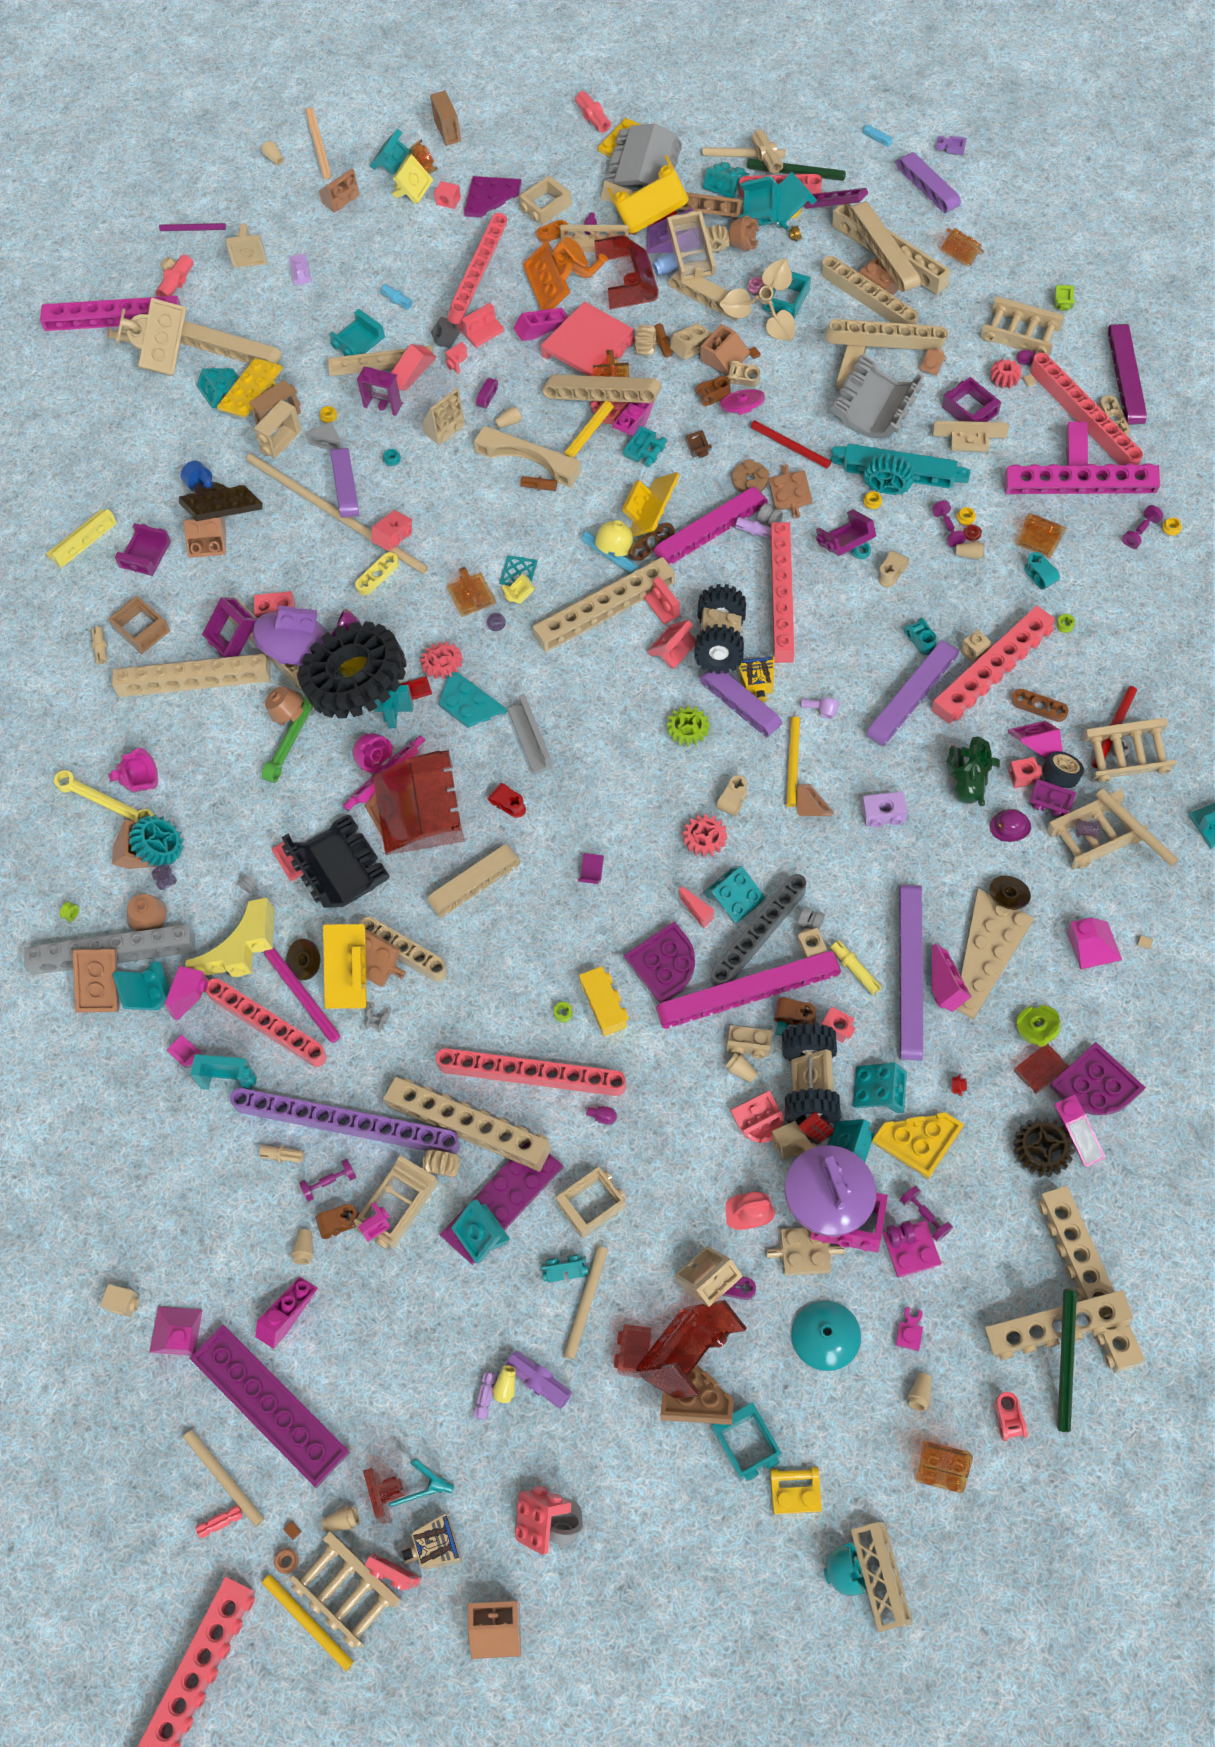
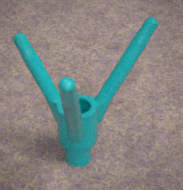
(435, 1484)

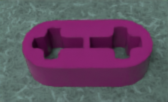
(487, 393)
(737, 1293)

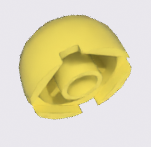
(614, 537)

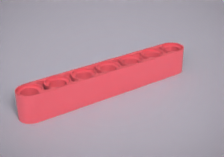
(271, 1029)

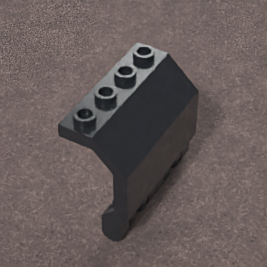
(336, 864)

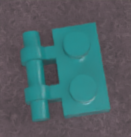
(639, 444)

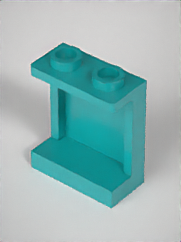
(791, 197)
(760, 200)
(358, 336)
(209, 1067)

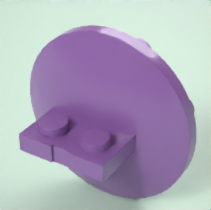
(288, 634)
(830, 1190)

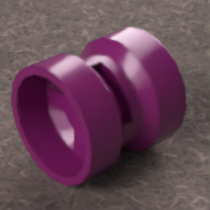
(901, 1234)

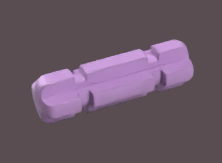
(485, 1396)

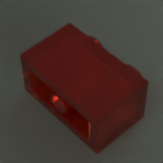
(634, 1344)

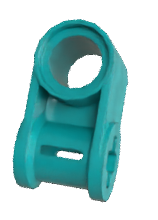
(1041, 573)
(921, 636)

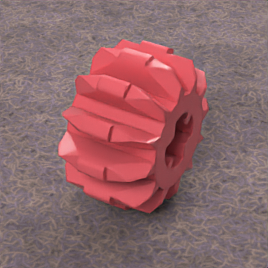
(1005, 373)

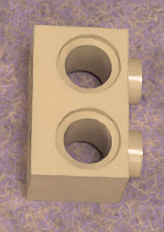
(688, 341)

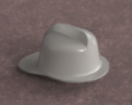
(566, 1526)

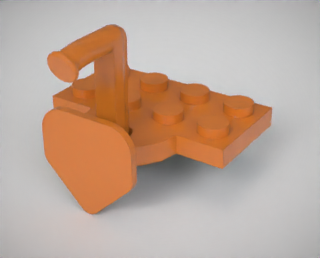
(550, 267)

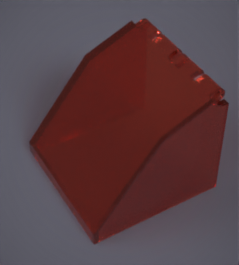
(417, 805)

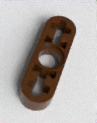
(642, 542)

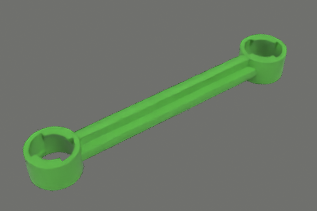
(273, 768)

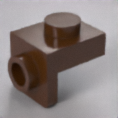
(698, 444)

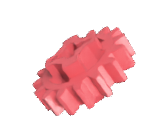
(443, 660)
(700, 842)

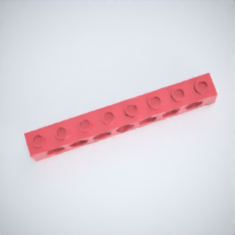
(782, 592)
(1024, 632)
(192, 1664)

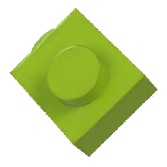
(1064, 297)

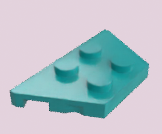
(468, 702)

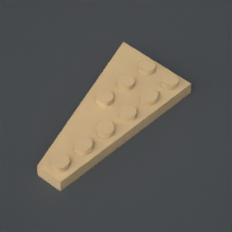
(990, 945)

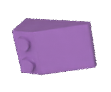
(658, 237)

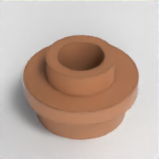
(278, 1561)

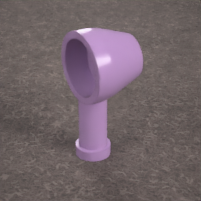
(827, 706)

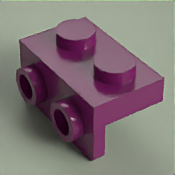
(1052, 798)

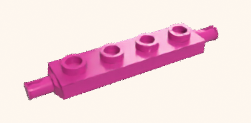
(365, 792)

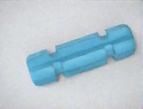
(877, 135)

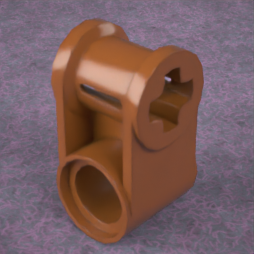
(714, 390)
(792, 1012)
(335, 1222)

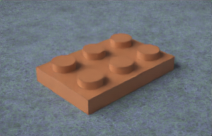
(94, 980)

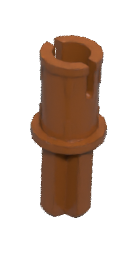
(663, 340)
(539, 483)

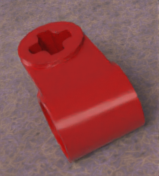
(507, 800)

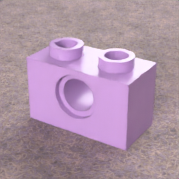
(891, 802)

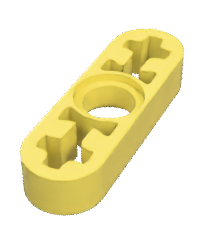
(379, 565)

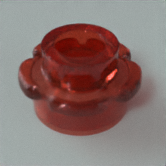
(970, 536)

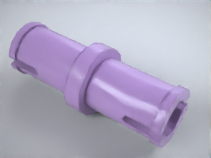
(753, 527)

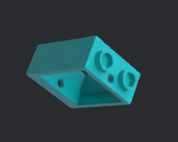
(799, 283)
(740, 1417)

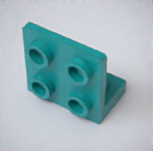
(723, 179)
(215, 383)
(735, 893)
(144, 989)
(880, 1086)

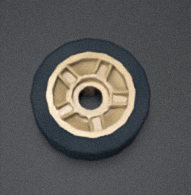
(1063, 769)

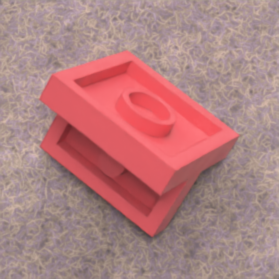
(480, 325)
(674, 643)

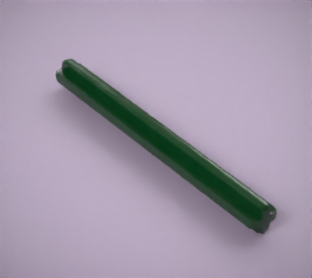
(825, 173)
(1067, 1360)

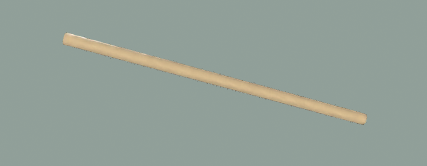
(330, 509)

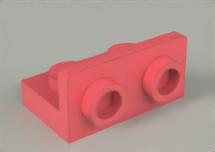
(663, 602)

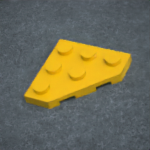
(919, 1140)

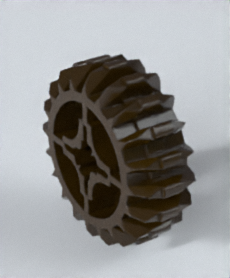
(1026, 1151)

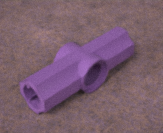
(539, 1380)

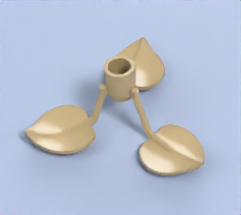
(775, 276)

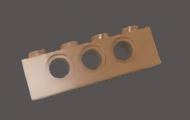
(714, 204)

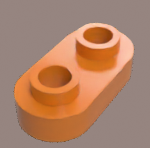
(550, 231)

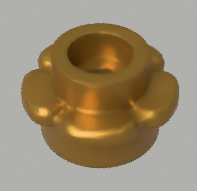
(795, 233)

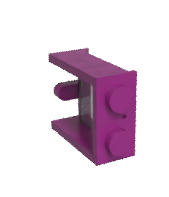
(381, 386)

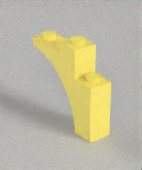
(237, 951)

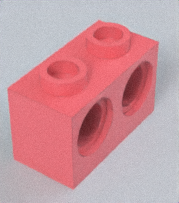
(269, 602)

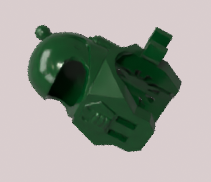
(974, 775)

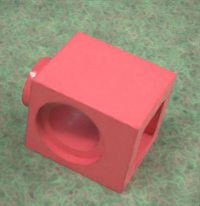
(447, 194)
(1020, 778)
(835, 1016)

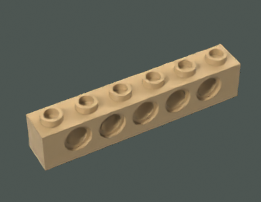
(1045, 1320)

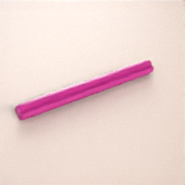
(302, 995)

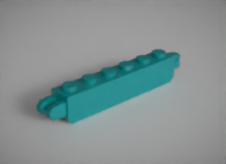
(927, 469)

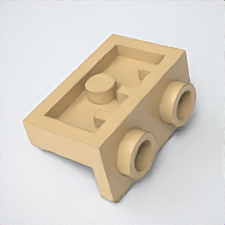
(749, 1041)

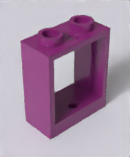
(979, 393)
(225, 608)

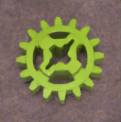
(688, 726)

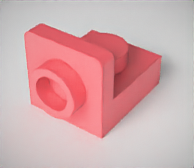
(455, 356)

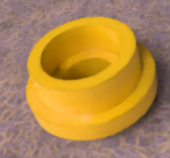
(328, 414)
(873, 495)
(966, 511)
(1172, 522)

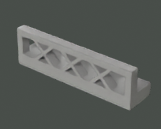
(530, 736)

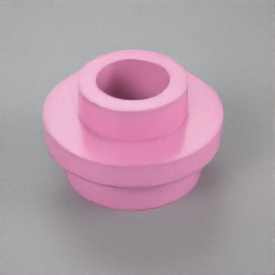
(755, 285)

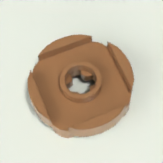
(750, 468)

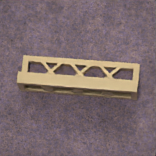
(587, 241)
(890, 1572)

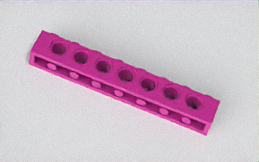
(95, 313)
(1091, 485)

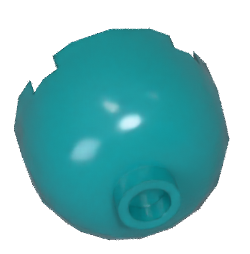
(845, 1571)

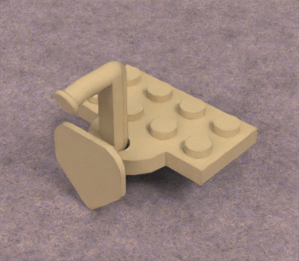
(154, 334)

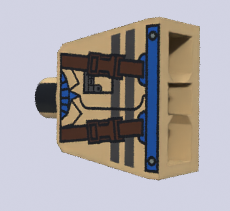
(434, 1545)

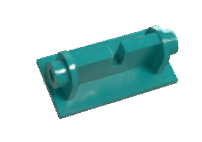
(555, 1268)

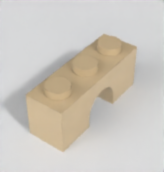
(790, 1140)

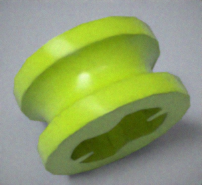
(1069, 620)
(69, 911)
(566, 1006)

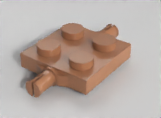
(790, 490)
(381, 959)

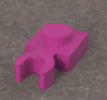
(909, 1333)

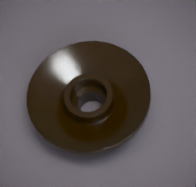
(1010, 892)
(303, 959)

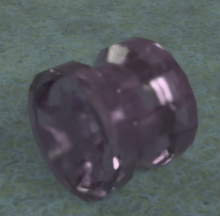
(164, 877)

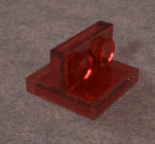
(382, 1493)

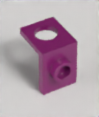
(591, 868)

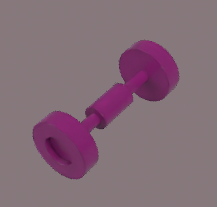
(941, 509)
(1151, 513)
(327, 1180)
(910, 1196)

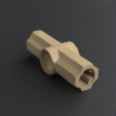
(767, 151)

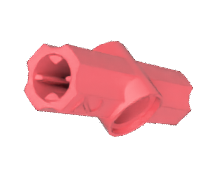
(592, 111)
(175, 277)

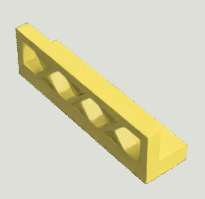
(82, 537)

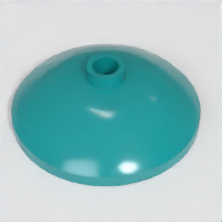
(824, 1351)

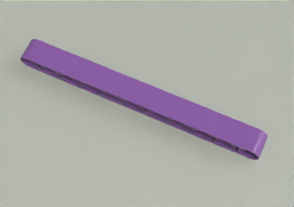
(336, 1115)

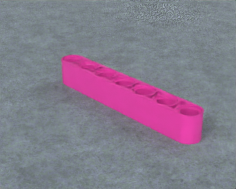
(710, 525)

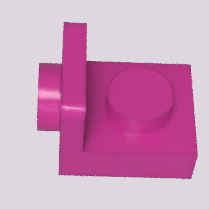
(375, 1225)

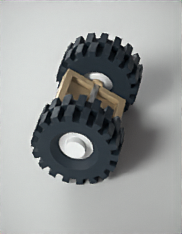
(720, 639)
(811, 1056)

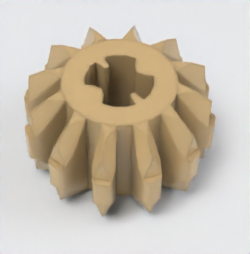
(718, 237)
(645, 340)
(441, 1163)

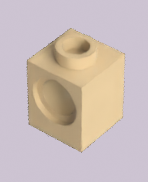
(975, 646)
(811, 936)
(120, 1300)

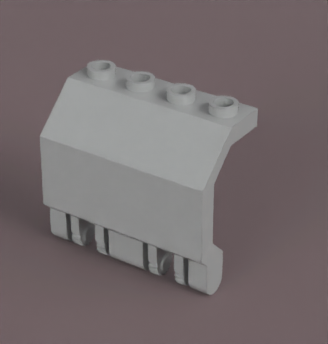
(642, 154)
(873, 400)

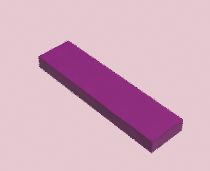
(838, 198)

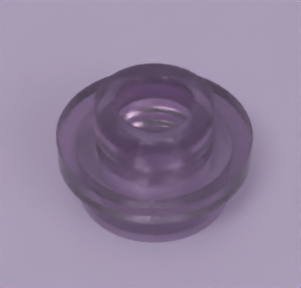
(496, 617)

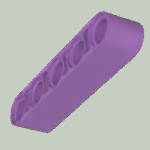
(929, 182)
(344, 482)
(743, 701)

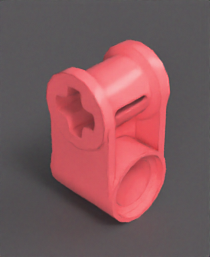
(1010, 1418)

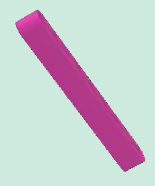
(747, 989)

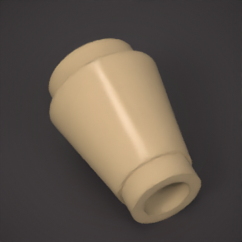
(272, 152)
(509, 417)
(970, 550)
(740, 1067)
(303, 1248)
(920, 1394)
(342, 1519)

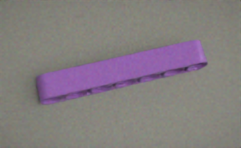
(914, 690)

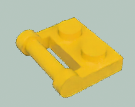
(796, 1499)

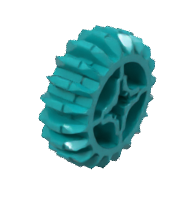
(888, 475)
(158, 836)

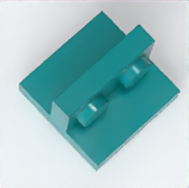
(391, 154)
(398, 702)
(1205, 823)
(853, 1136)
(479, 1231)

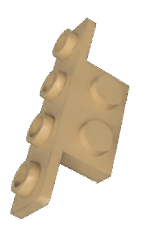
(970, 435)

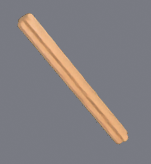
(318, 143)

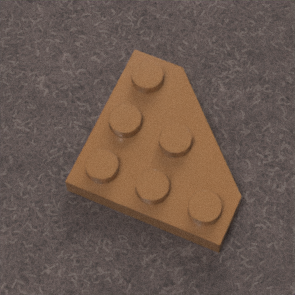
(709, 1406)

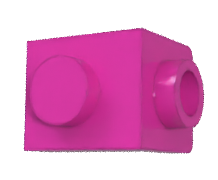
(183, 1051)

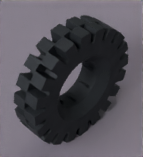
(340, 695)

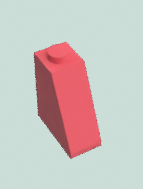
(412, 365)

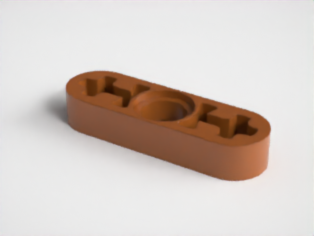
(1039, 698)

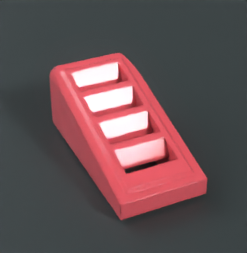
(700, 910)

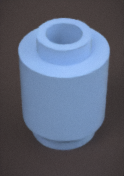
(665, 264)

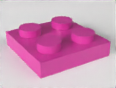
(915, 1256)

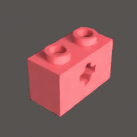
(391, 530)

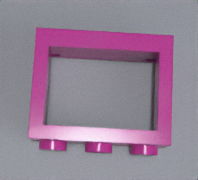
(861, 1239)

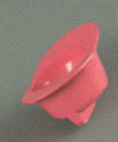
(749, 1210)

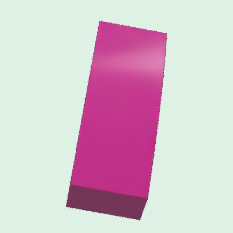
(1077, 444)

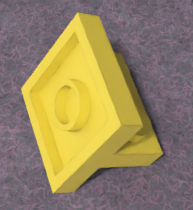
(411, 180)

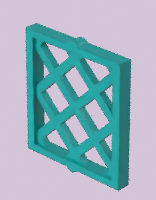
(521, 561)

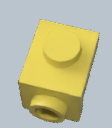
(518, 590)

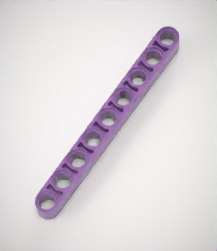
(911, 972)

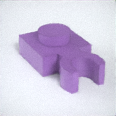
(954, 144)

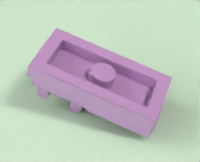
(300, 269)

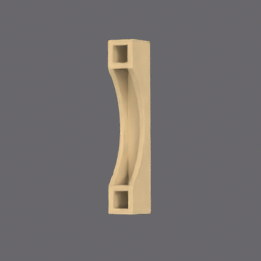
(496, 443)

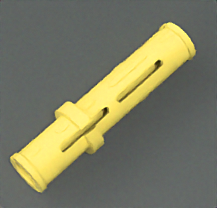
(851, 962)

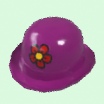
(1010, 825)

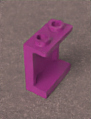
(849, 536)
(144, 550)

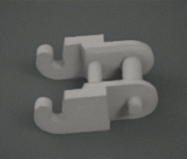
(383, 1020)

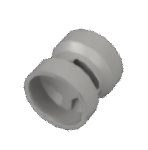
(769, 515)
(810, 918)

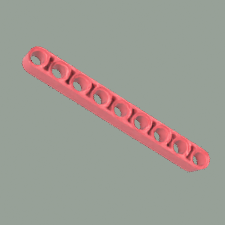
(477, 268)
(1084, 409)
(540, 1078)

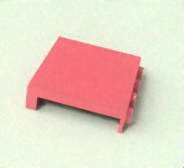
(586, 337)

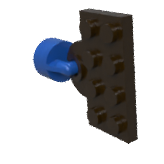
(213, 498)

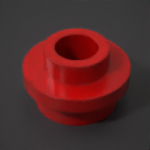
(959, 1085)

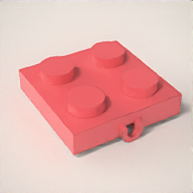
(400, 1577)

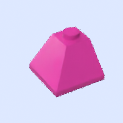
(1039, 736)
(1093, 942)
(185, 991)
(176, 1331)

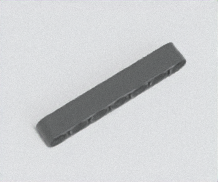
(761, 922)

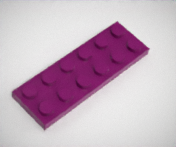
(508, 1195)

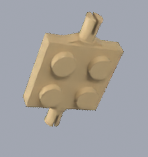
(804, 1254)

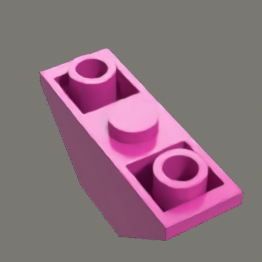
(633, 417)

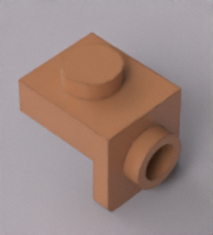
(933, 361)

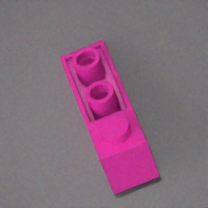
(284, 1312)

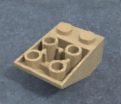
(444, 418)

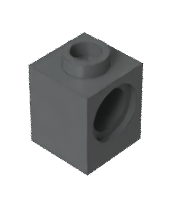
(445, 332)

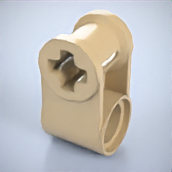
(742, 373)
(892, 568)
(733, 796)

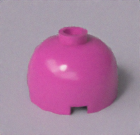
(371, 749)

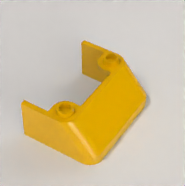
(652, 200)

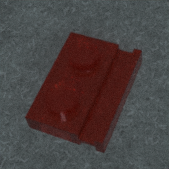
(1041, 1068)

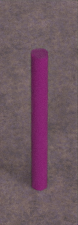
(192, 227)

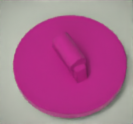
(742, 401)

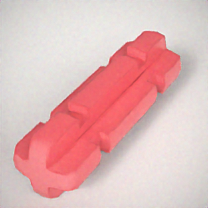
(219, 1521)

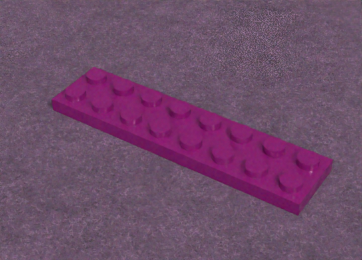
(270, 1406)

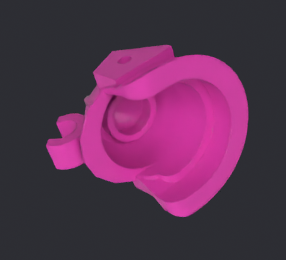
(136, 771)

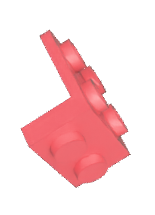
(534, 1517)

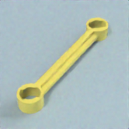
(98, 797)

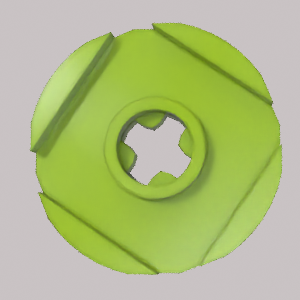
(1038, 1035)

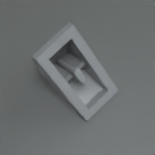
(324, 437)

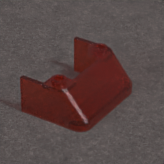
(639, 285)
(685, 1343)

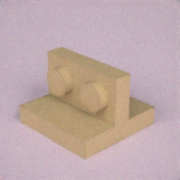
(246, 249)

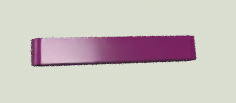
(1127, 374)

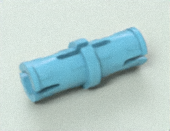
(396, 296)

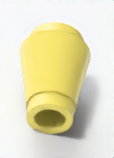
(505, 1385)

